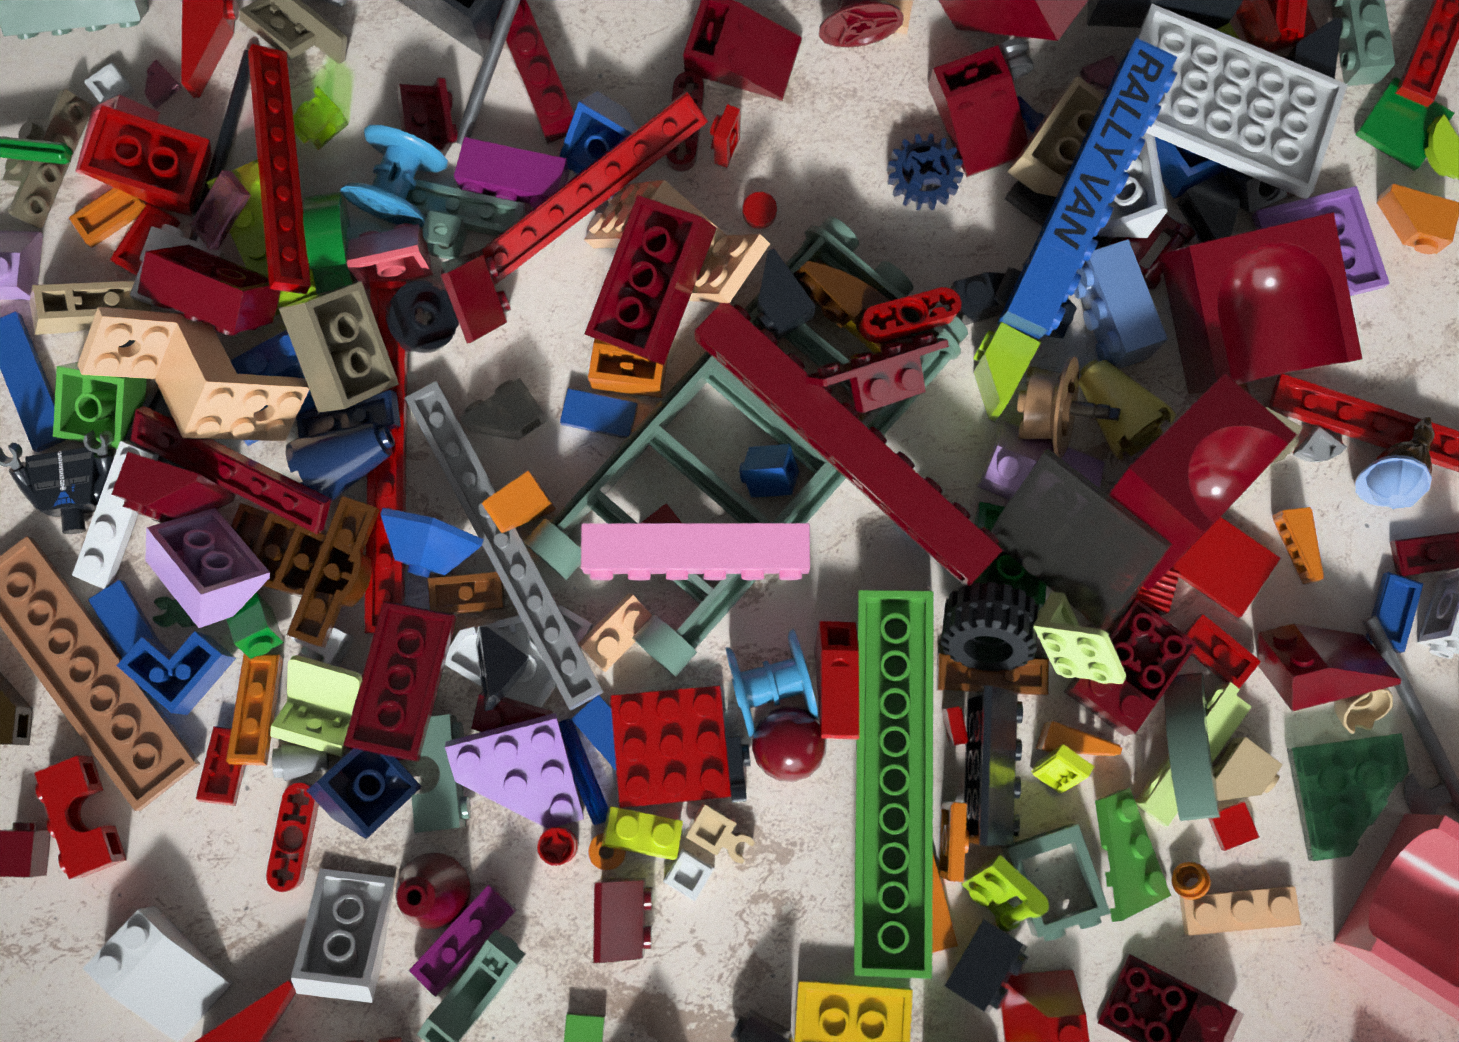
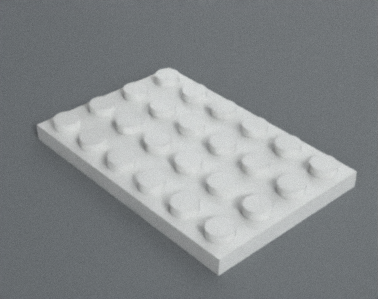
(1243, 104)

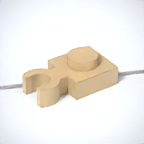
(714, 830)

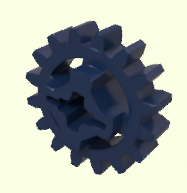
(923, 156)

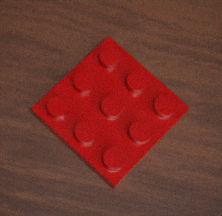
(670, 746)

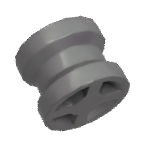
(1016, 58)

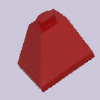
(1044, 1008)

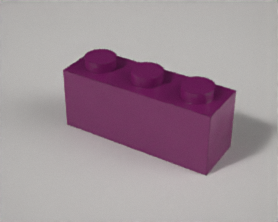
(509, 172)

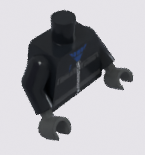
(64, 481)

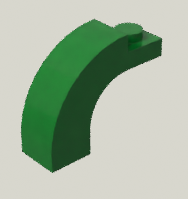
(326, 240)

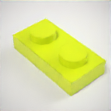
(642, 833)

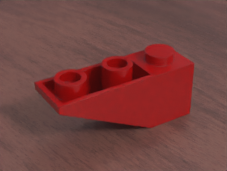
(837, 679)

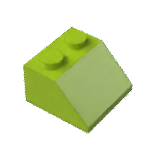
(1001, 366)

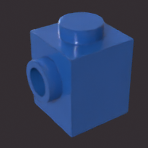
(769, 470)

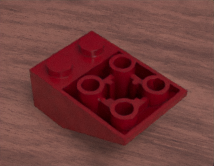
(741, 48)
(979, 110)
(1151, 657)
(1162, 1008)

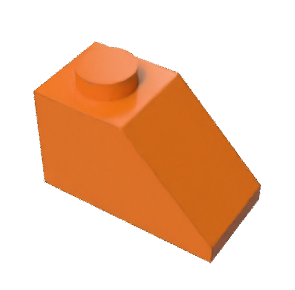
(1420, 218)

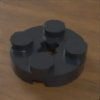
(411, 333)

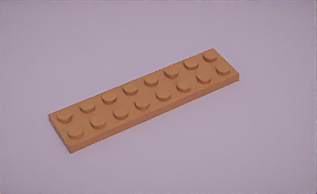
(82, 677)

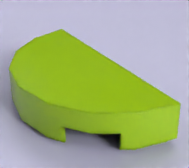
(1443, 148)

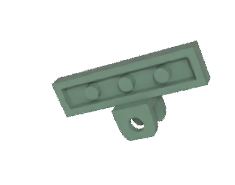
(453, 211)

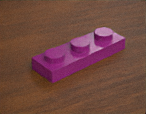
(462, 940)

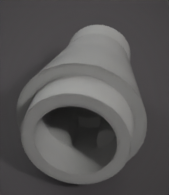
(296, 761)

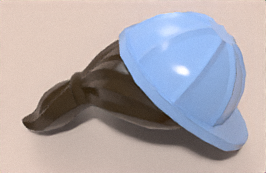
(1400, 472)

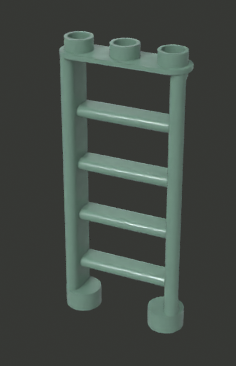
(834, 245)

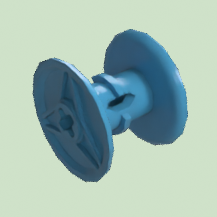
(395, 175)
(772, 682)

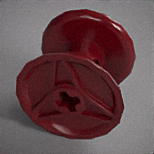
(860, 23)

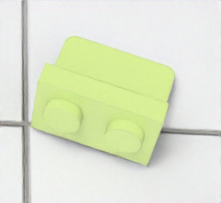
(1074, 648)
(317, 705)

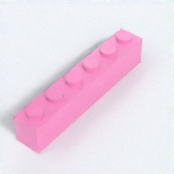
(696, 549)

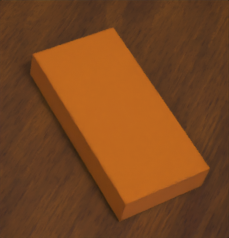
(106, 215)

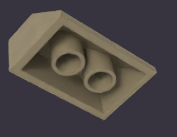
(339, 347)

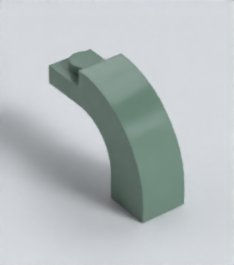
(473, 991)

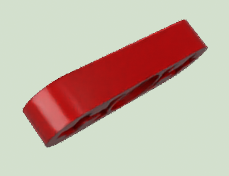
(900, 327)
(299, 865)

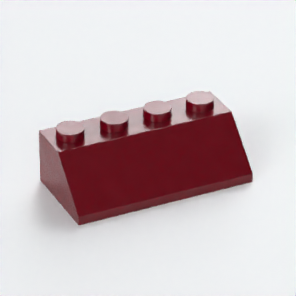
(650, 279)

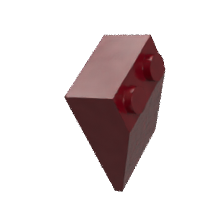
(1321, 665)

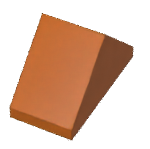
(518, 503)

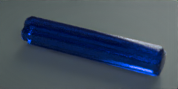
(583, 773)

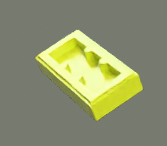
(1062, 769)

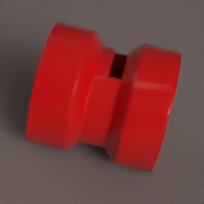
(552, 848)

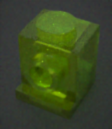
(318, 120)

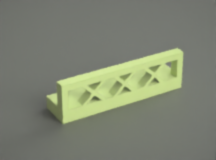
(1223, 717)

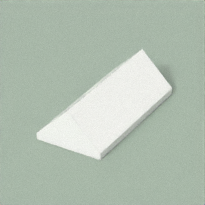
(1142, 199)

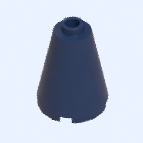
(340, 457)

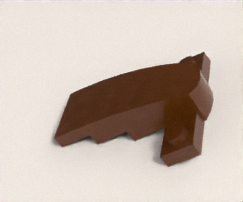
(317, 567)

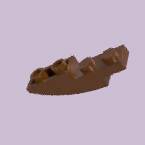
(841, 296)

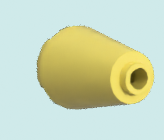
(1140, 409)

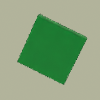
(1401, 126)

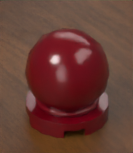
(788, 744)

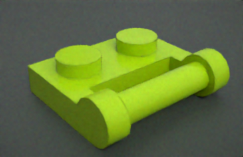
(1000, 881)

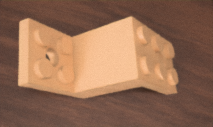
(728, 257)
(192, 375)

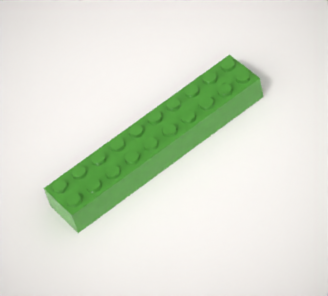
(894, 785)

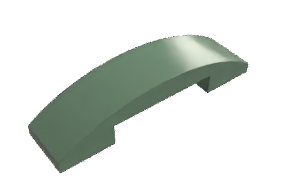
(1189, 748)

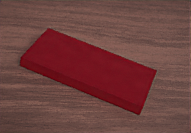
(400, 681)

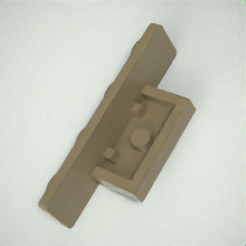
(294, 28)
(41, 180)

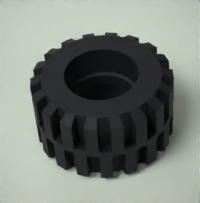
(990, 626)

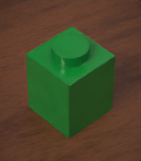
(255, 627)

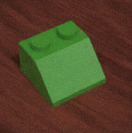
(95, 404)

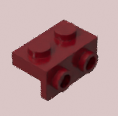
(426, 113)

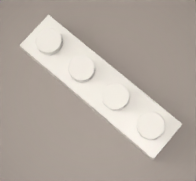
(109, 527)

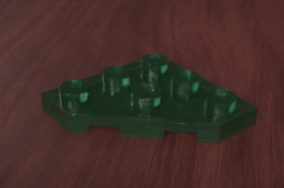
(1344, 789)

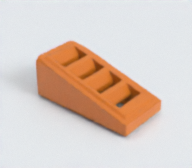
(1300, 540)
(1056, 734)

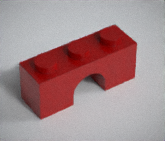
(63, 792)

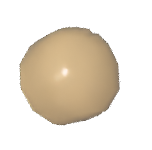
(1363, 709)

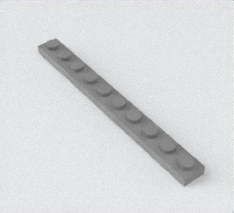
(504, 549)

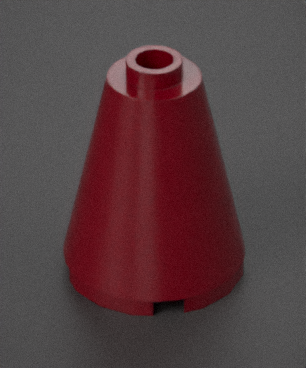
(433, 890)

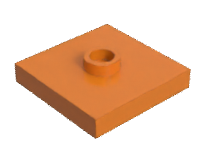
(953, 841)

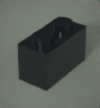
(987, 967)

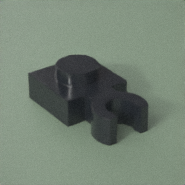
(738, 758)

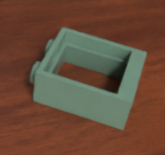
(1048, 841)

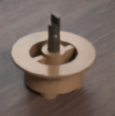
(1053, 404)

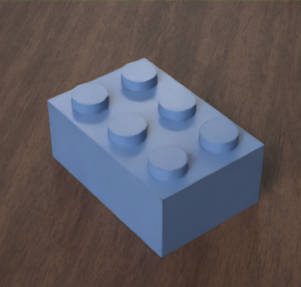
(1119, 306)

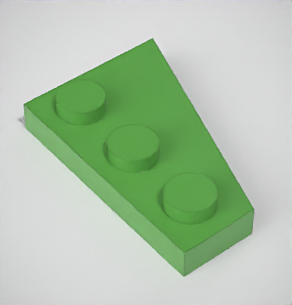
(1132, 860)

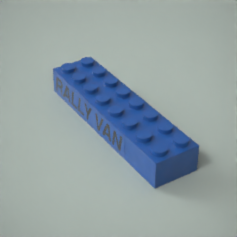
(1088, 188)

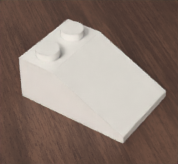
(344, 936)
(158, 973)

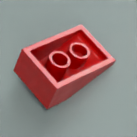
(147, 160)

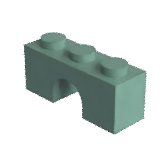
(445, 804)

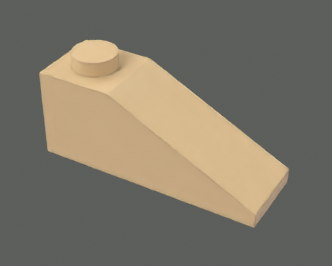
(74, 305)

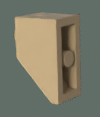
(1245, 770)

